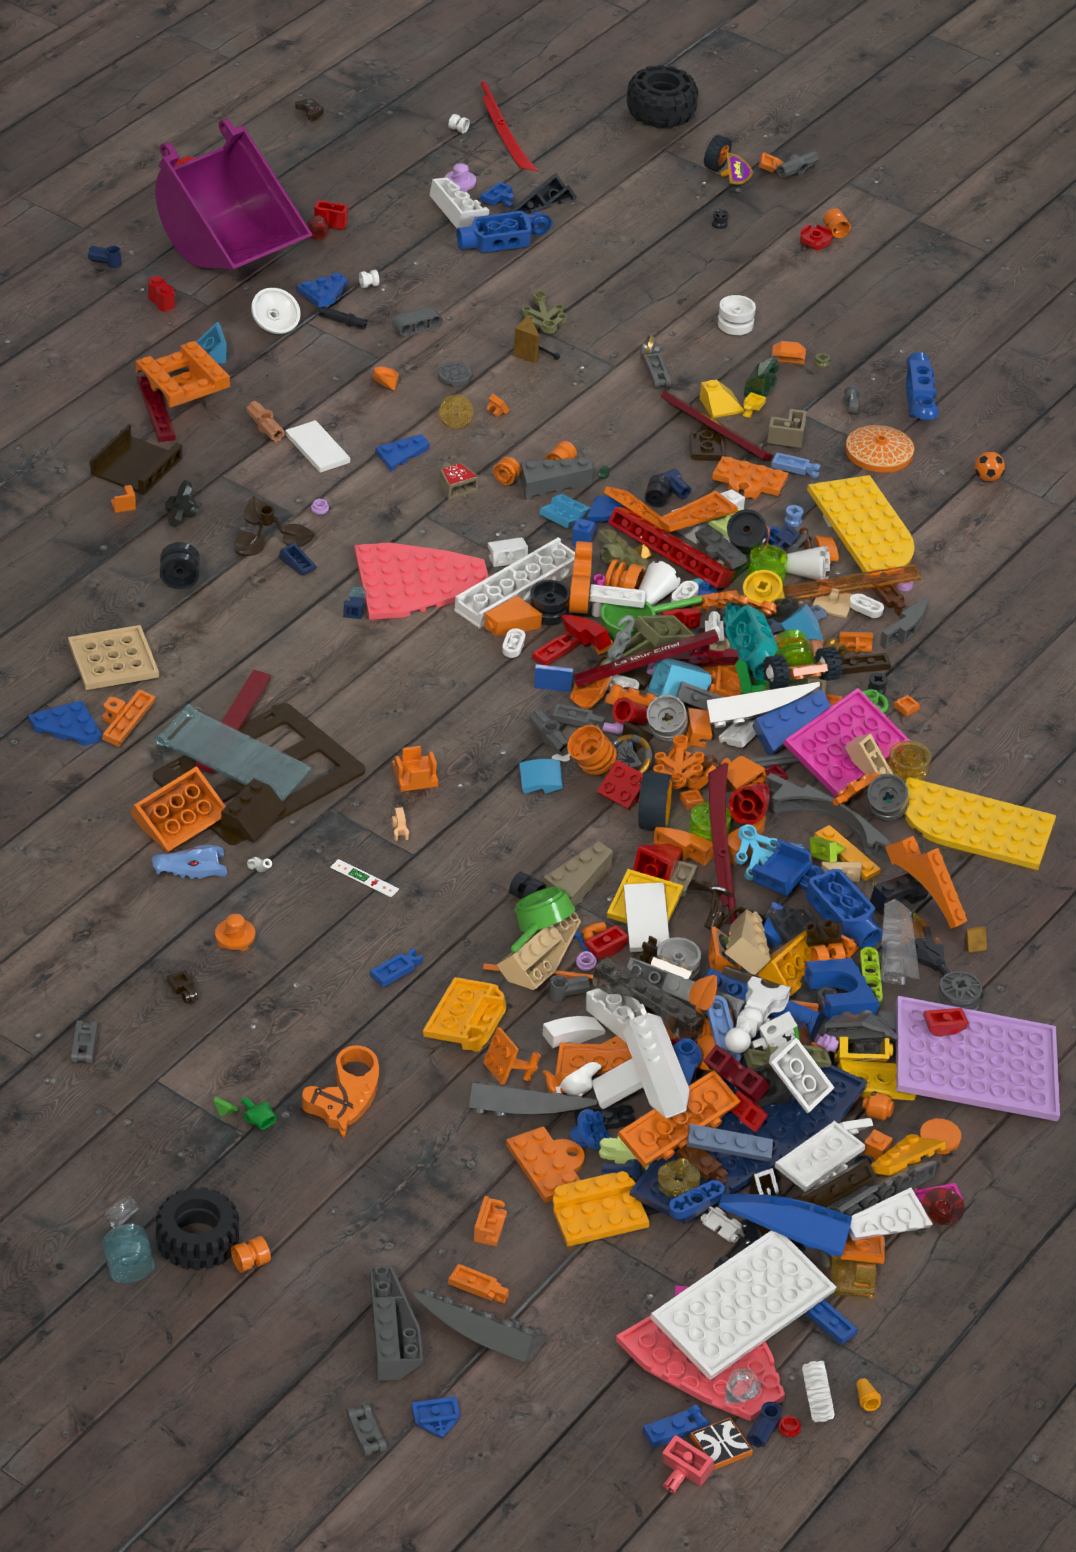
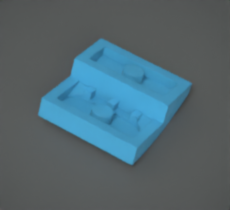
(564, 510)
(541, 774)

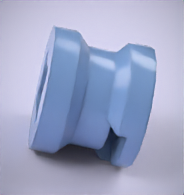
(794, 515)

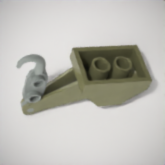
(649, 634)

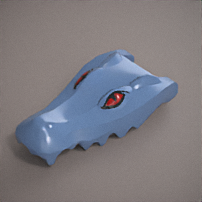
(194, 862)

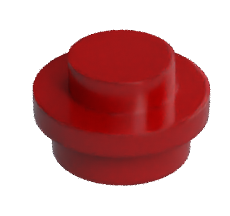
(789, 1426)

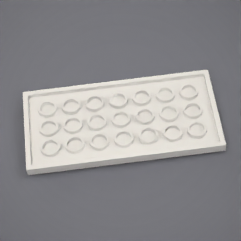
(742, 1303)

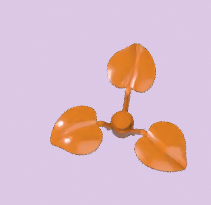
(702, 995)

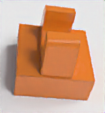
(497, 404)

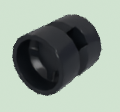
(657, 491)
(524, 885)

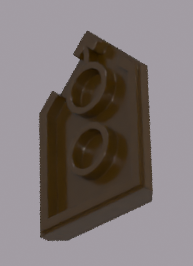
(707, 445)

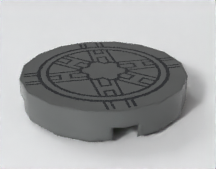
(455, 374)

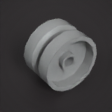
(682, 951)

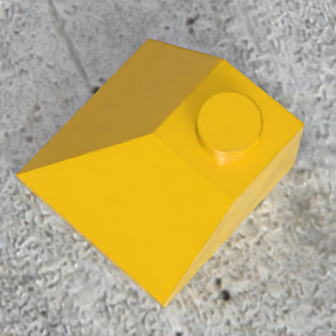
(719, 399)

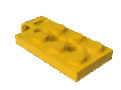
(872, 1073)

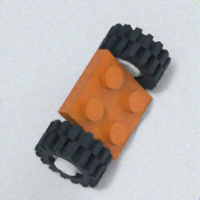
(826, 667)

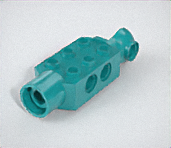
(749, 635)

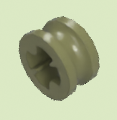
(822, 360)

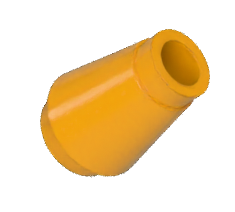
(868, 1396)

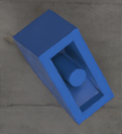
(584, 531)

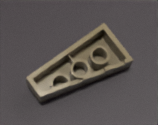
(581, 872)

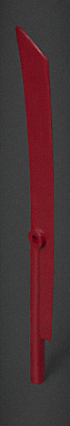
(717, 804)

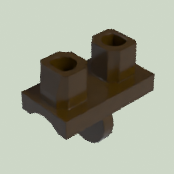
(825, 934)

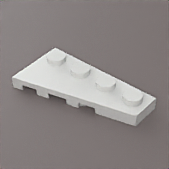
(891, 1216)

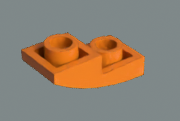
(828, 541)

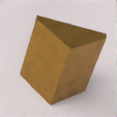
(526, 341)

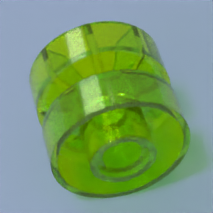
(768, 558)

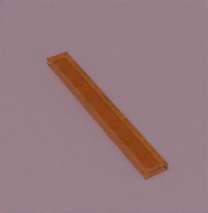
(853, 582)

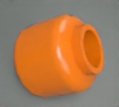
(878, 1106)

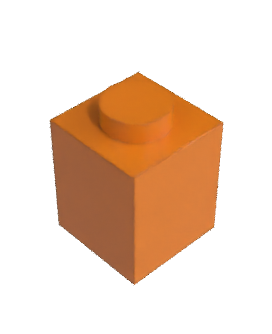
(877, 1144)

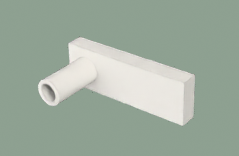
(614, 595)

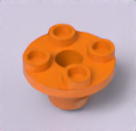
(235, 933)

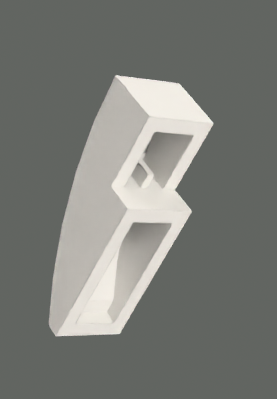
(572, 1030)

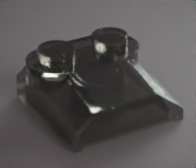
(777, 1092)

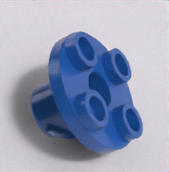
(589, 1129)

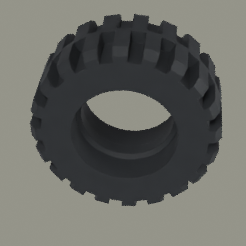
(197, 1207)

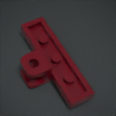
(705, 657)

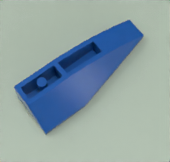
(739, 989)

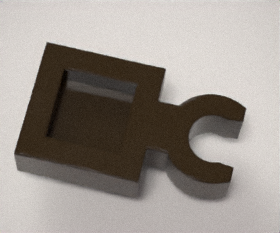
(649, 950)

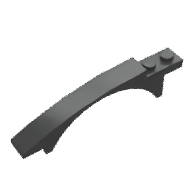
(792, 797)

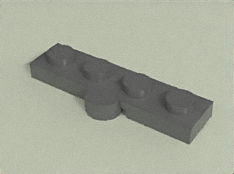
(719, 546)

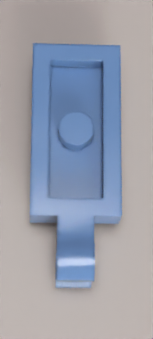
(795, 465)

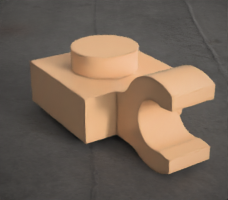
(399, 823)

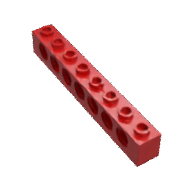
(671, 547)

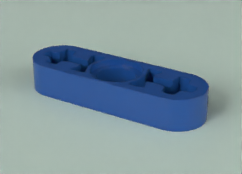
(692, 1207)

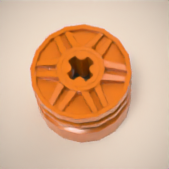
(619, 576)
(592, 750)

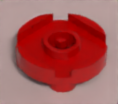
(816, 236)

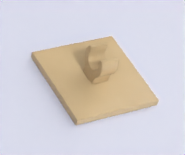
(835, 603)

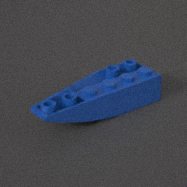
(794, 1219)

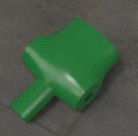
(259, 1115)

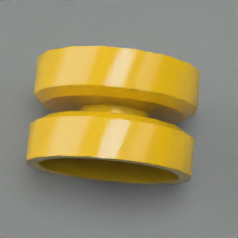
(763, 586)

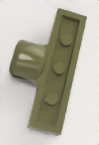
(618, 549)

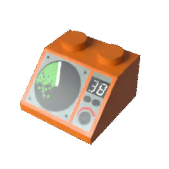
(717, 948)

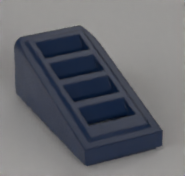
(297, 553)

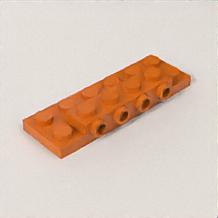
(658, 1137)

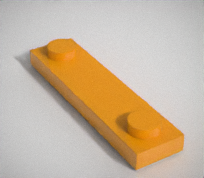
(851, 853)

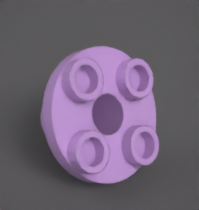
(462, 177)

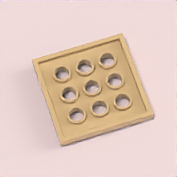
(128, 673)

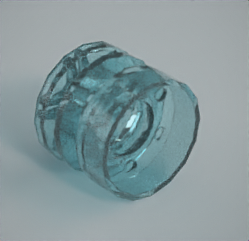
(128, 1253)

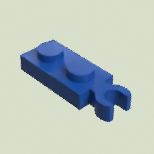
(395, 968)

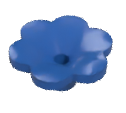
(706, 588)

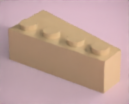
(748, 942)

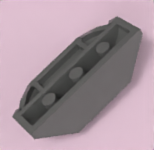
(858, 1027)

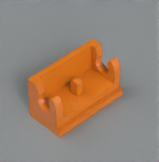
(698, 727)
(489, 1222)

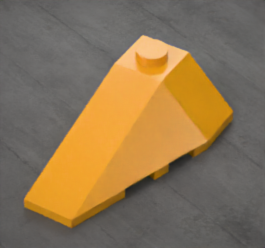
(788, 963)

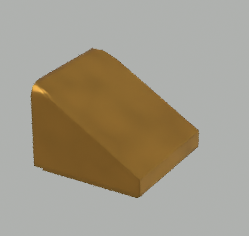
(975, 939)

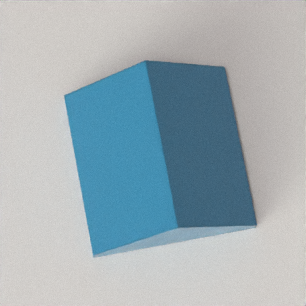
(214, 343)

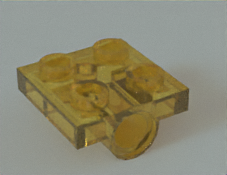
(853, 1277)

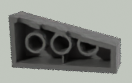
(555, 475)

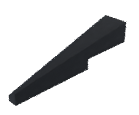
(547, 194)

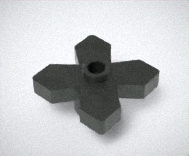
(181, 504)

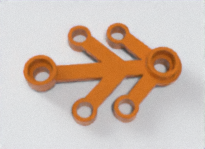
(766, 607)
(679, 779)

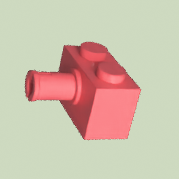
(687, 1463)

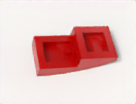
(749, 1112)

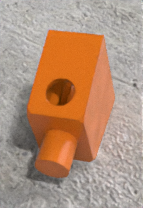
(743, 772)

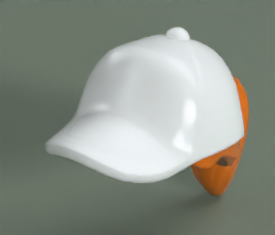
(574, 1082)

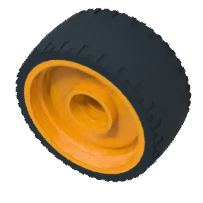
(654, 800)

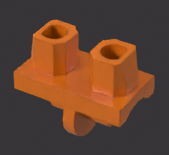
(856, 641)

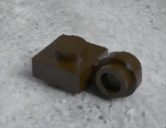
(183, 983)

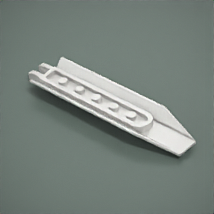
(656, 1063)

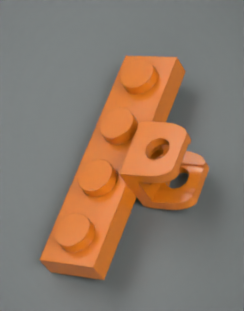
(125, 716)

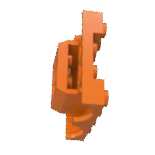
(202, 379)

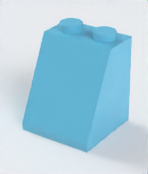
(669, 674)

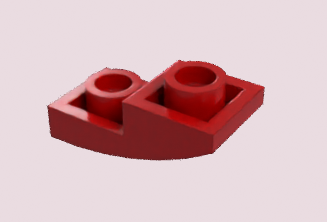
(688, 617)

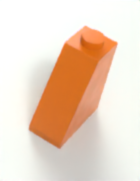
(512, 615)

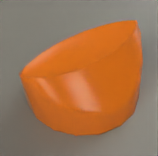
(386, 377)

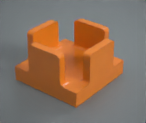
(415, 771)

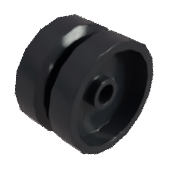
(738, 529)
(179, 565)
(551, 600)

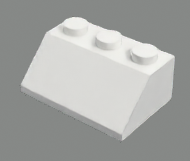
(800, 1074)

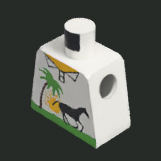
(776, 1032)

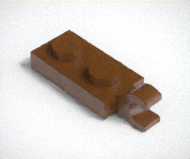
(891, 597)
(704, 1162)

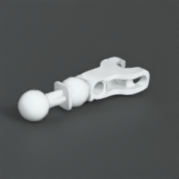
(760, 1003)

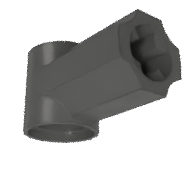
(562, 987)

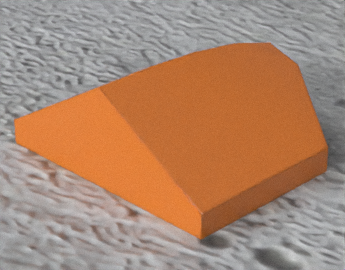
(589, 694)

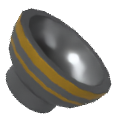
(649, 346)

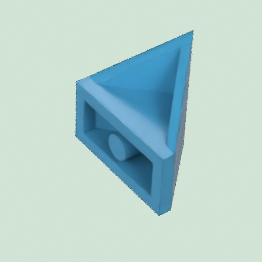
(804, 621)

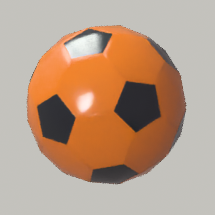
(989, 466)

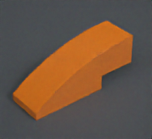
(692, 845)

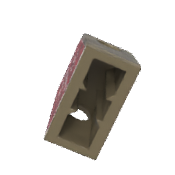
(457, 480)

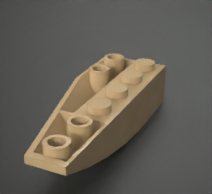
(540, 954)

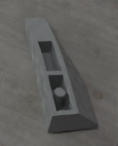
(679, 986)

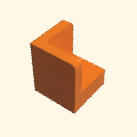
(124, 502)

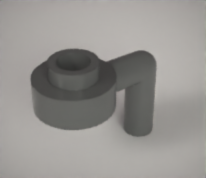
(795, 546)

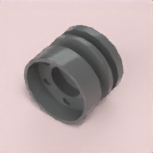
(888, 787)
(960, 990)

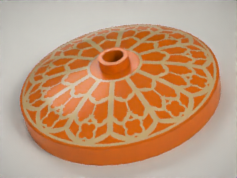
(879, 448)

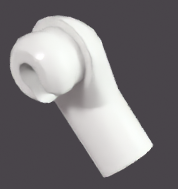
(259, 864)

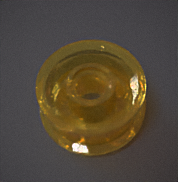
(910, 760)

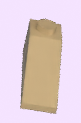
(867, 755)

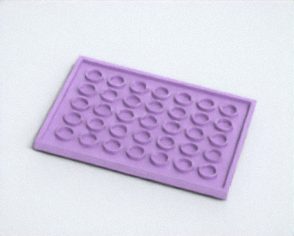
(988, 1065)

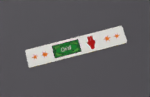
(364, 878)

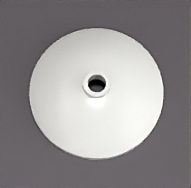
(280, 305)

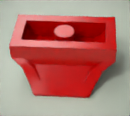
(607, 942)
(945, 1021)

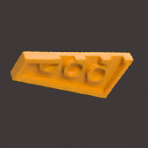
(906, 1152)

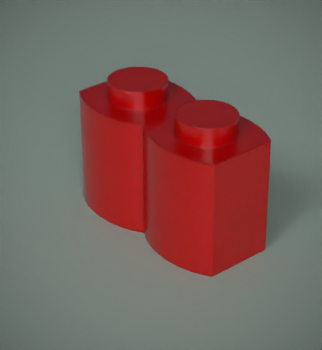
(335, 213)
(161, 293)

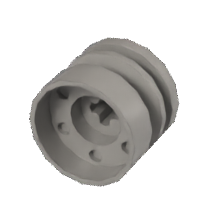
(665, 708)

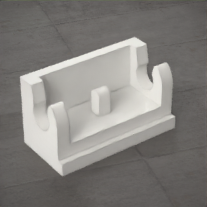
(507, 551)

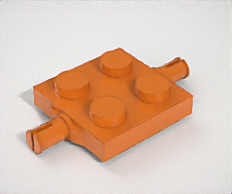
(854, 789)

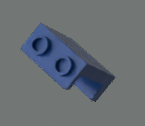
(783, 868)

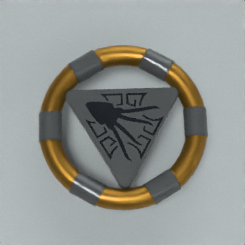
(627, 755)

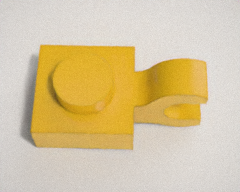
(753, 402)

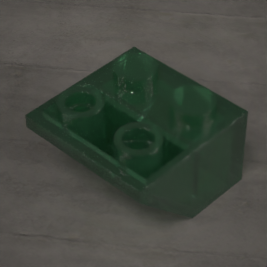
(762, 378)

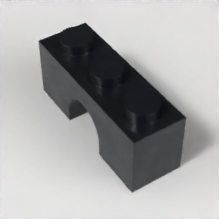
(897, 888)

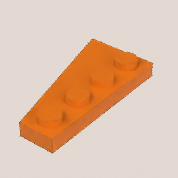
(701, 510)

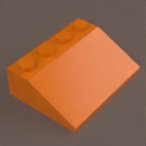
(179, 810)

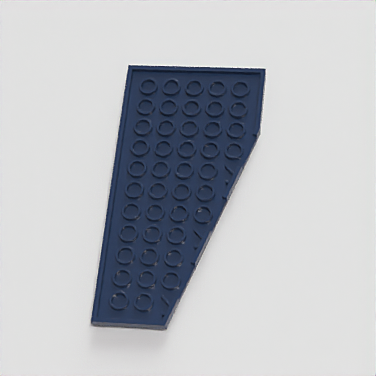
(785, 1124)

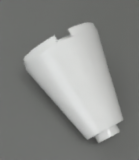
(809, 563)
(658, 582)

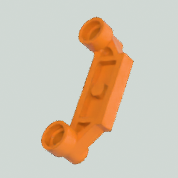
(633, 694)

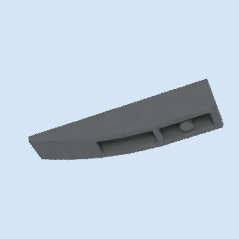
(394, 1326)
(484, 1327)

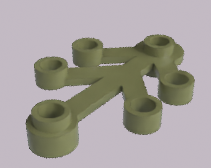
(547, 326)

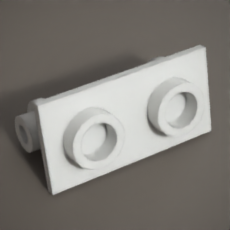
(715, 623)
(717, 1218)

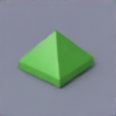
(224, 1107)

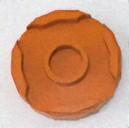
(942, 1130)

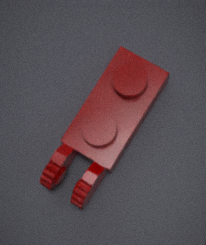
(554, 649)

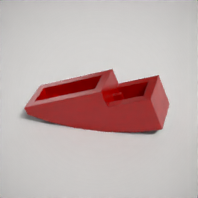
(586, 631)

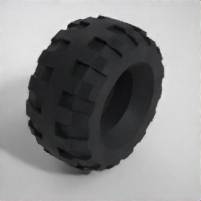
(662, 96)

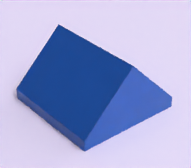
(553, 678)

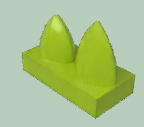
(825, 849)

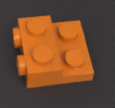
(724, 682)

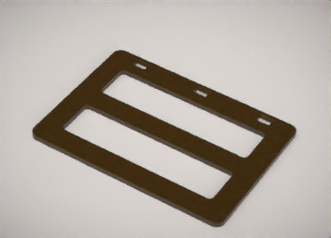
(314, 741)

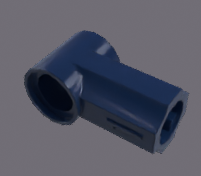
(109, 255)
(678, 486)
(632, 1167)
(764, 1424)

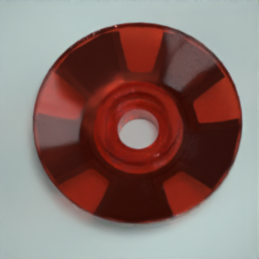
(943, 1199)

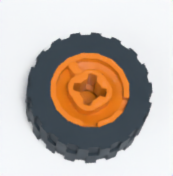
(716, 152)

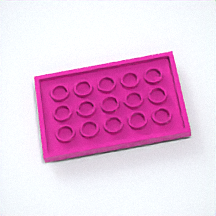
(823, 740)

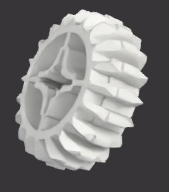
(818, 1391)

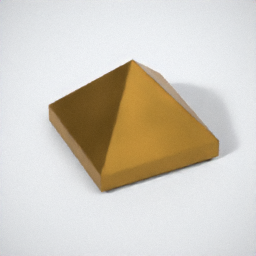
(644, 552)

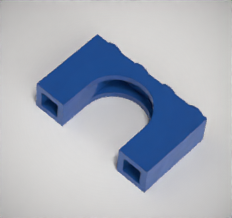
(842, 975)

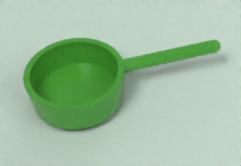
(612, 613)
(541, 911)

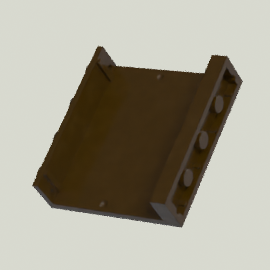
(134, 462)

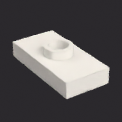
(856, 1125)

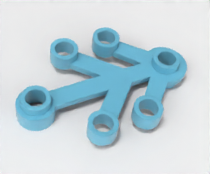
(759, 853)

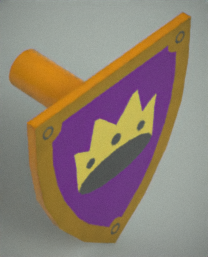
(738, 169)

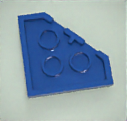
(323, 290)
(67, 722)

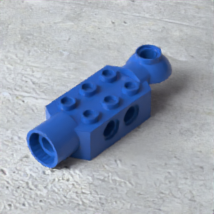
(839, 899)

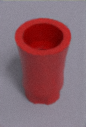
(629, 711)

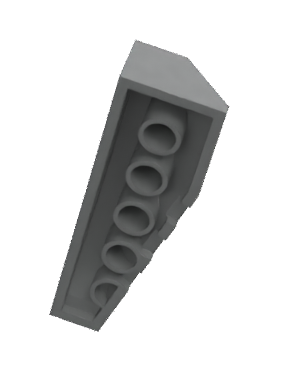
(515, 1100)
(884, 1188)

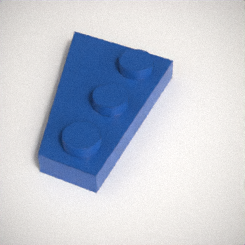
(401, 450)

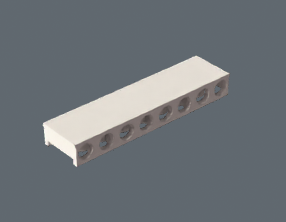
(549, 562)

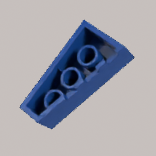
(785, 721)

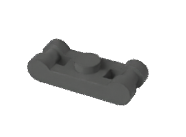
(84, 1041)
(366, 1430)

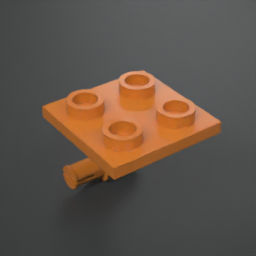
(502, 1058)

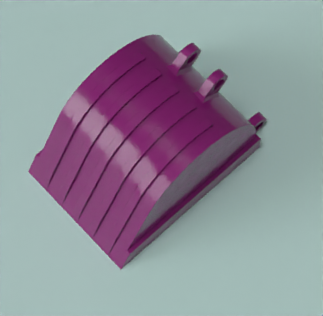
(225, 204)

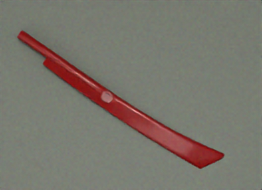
(504, 131)

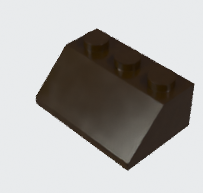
(252, 811)

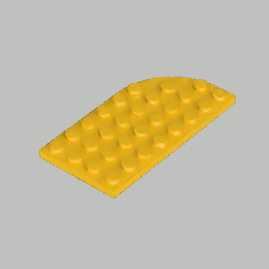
(864, 522)
(978, 823)

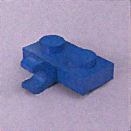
(497, 193)

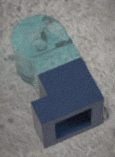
(355, 605)

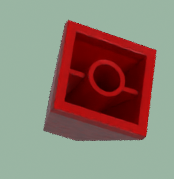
(657, 860)

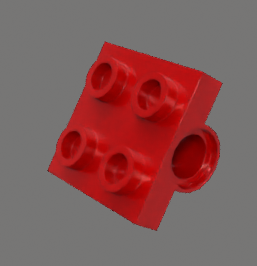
(621, 785)

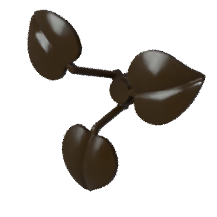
(263, 513)
(716, 916)

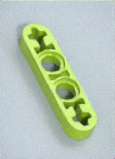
(875, 977)

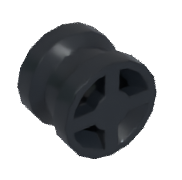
(720, 219)
(878, 682)

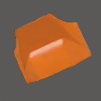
(789, 352)

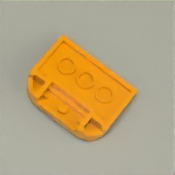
(467, 1014)
(597, 1208)

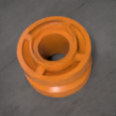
(507, 470)

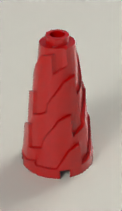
(749, 803)

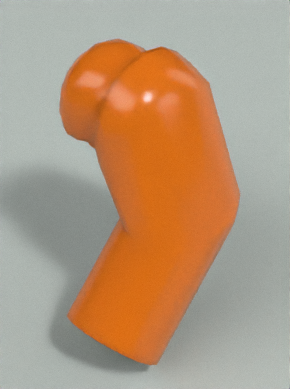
(591, 929)

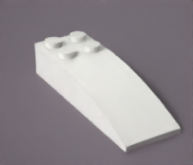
(752, 705)

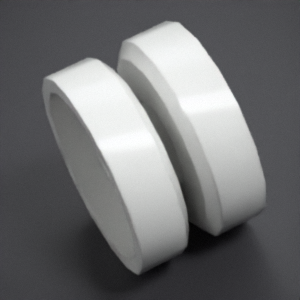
(736, 315)

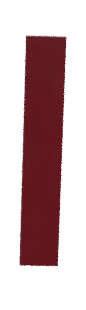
(156, 410)

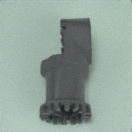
(850, 398)

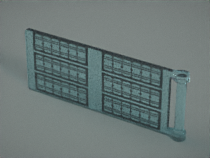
(233, 752)

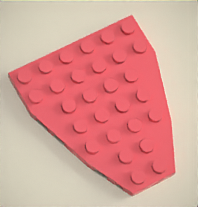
(413, 577)
(663, 1359)

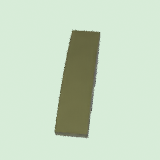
(758, 1058)

